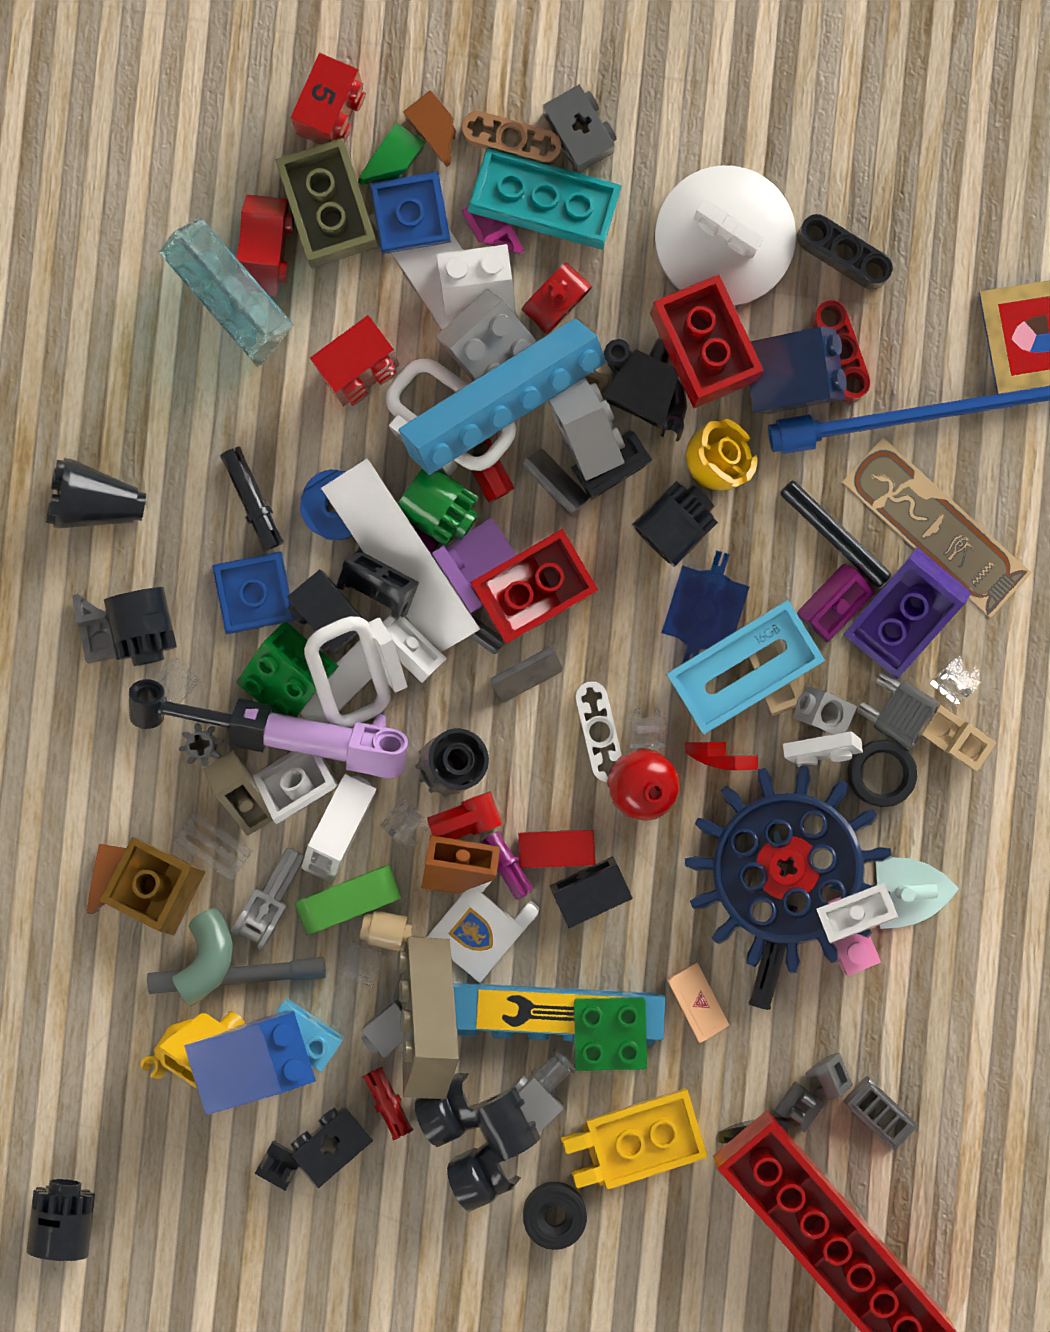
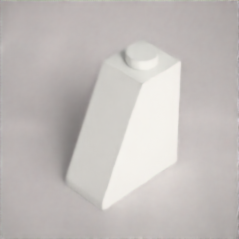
(338, 827)

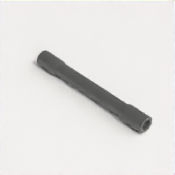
(294, 970)

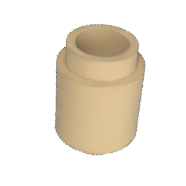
(385, 930)

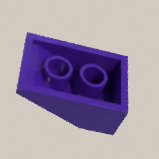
(907, 613)

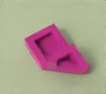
(492, 231)

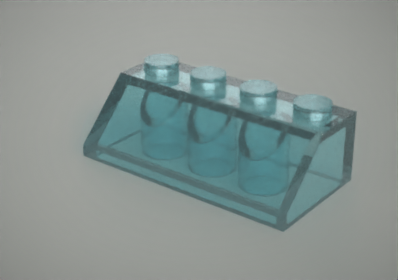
(226, 289)

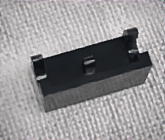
(635, 459)
(378, 582)
(590, 892)

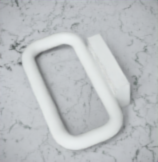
(404, 415)
(381, 660)

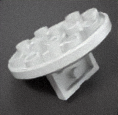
(726, 226)

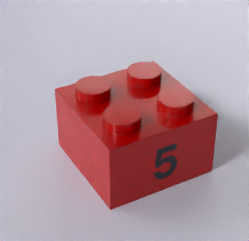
(328, 101)

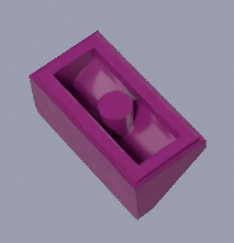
(836, 602)

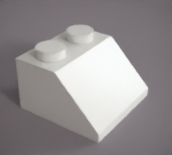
(472, 271)

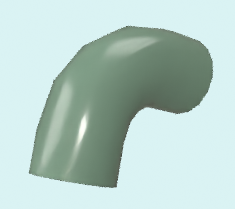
(212, 957)

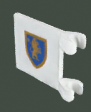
(480, 931)

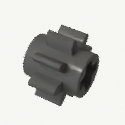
(194, 738)

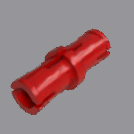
(387, 1103)

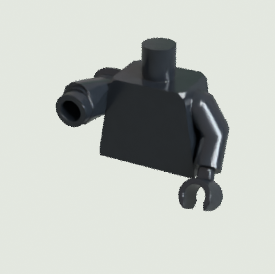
(646, 386)

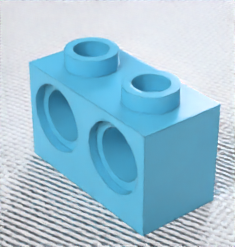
(318, 1037)

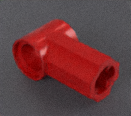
(494, 480)
(473, 817)

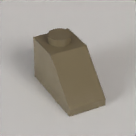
(238, 792)

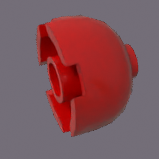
(643, 784)

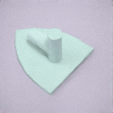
(915, 890)

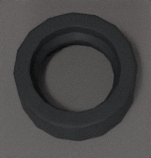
(903, 790)

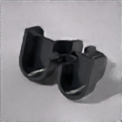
(476, 1174)

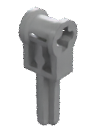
(265, 906)

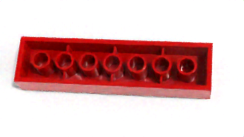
(826, 1232)

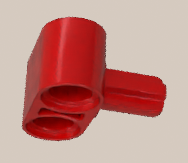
(556, 298)

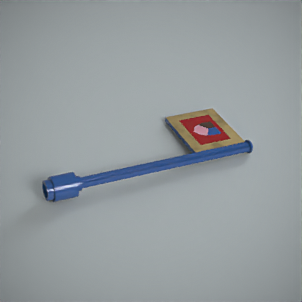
(1019, 352)

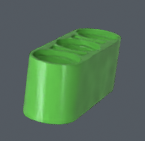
(348, 899)

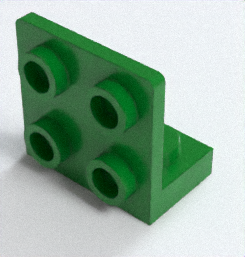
(281, 673)
(610, 1033)

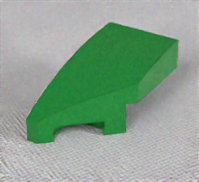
(393, 156)

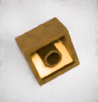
(152, 886)

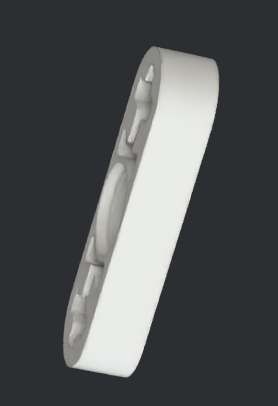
(597, 759)

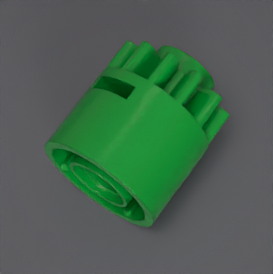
(439, 506)

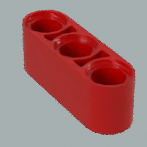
(855, 364)

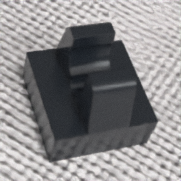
(277, 1166)

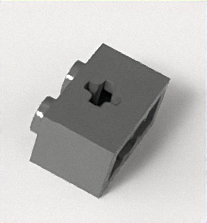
(581, 148)

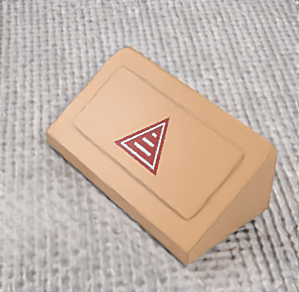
(697, 1002)

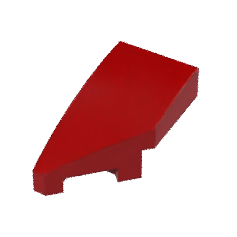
(714, 755)

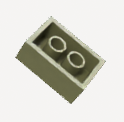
(326, 203)

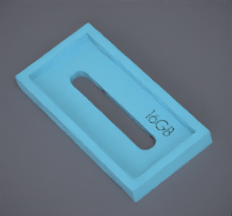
(714, 709)

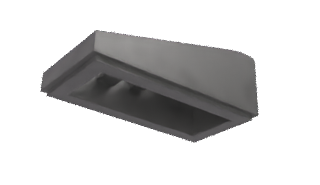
(860, 1093)

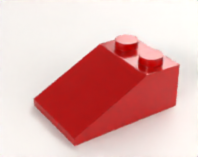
(534, 586)

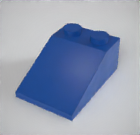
(250, 1062)

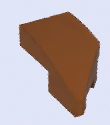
(433, 124)
(104, 868)

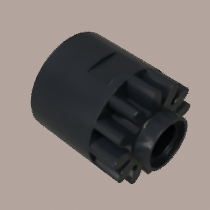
(676, 522)
(140, 625)
(467, 755)
(61, 1221)

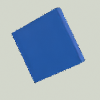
(410, 213)
(253, 592)

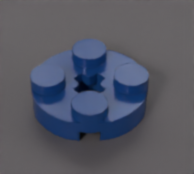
(314, 509)

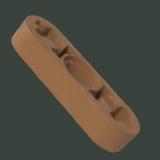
(484, 139)

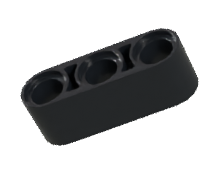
(862, 251)

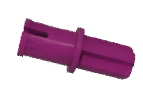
(509, 868)

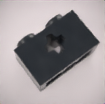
(350, 1142)

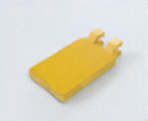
(637, 1141)

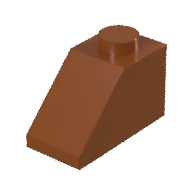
(458, 865)

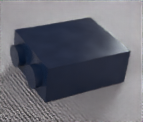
(798, 370)

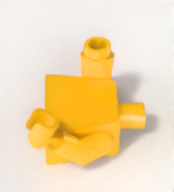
(170, 1049)

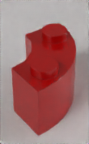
(263, 240)

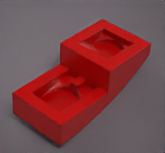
(556, 848)

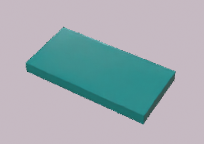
(544, 198)

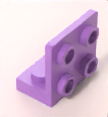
(472, 557)

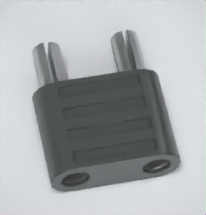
(904, 715)

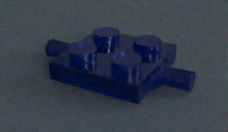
(704, 607)

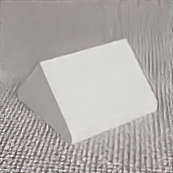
(294, 783)

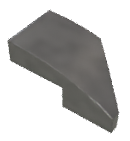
(94, 631)

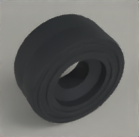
(554, 1236)

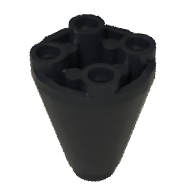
(91, 498)

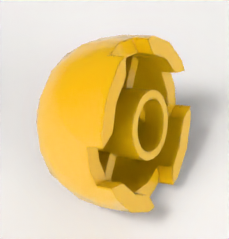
(720, 456)

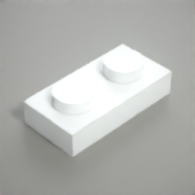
(413, 648)
(809, 751)
(857, 913)

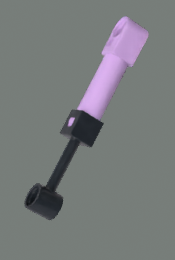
(253, 726)

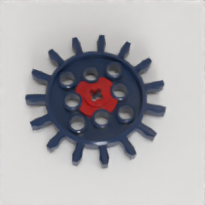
(757, 820)

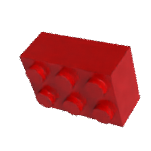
(706, 341)
(356, 362)

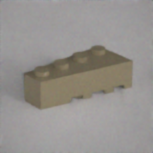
(427, 1018)

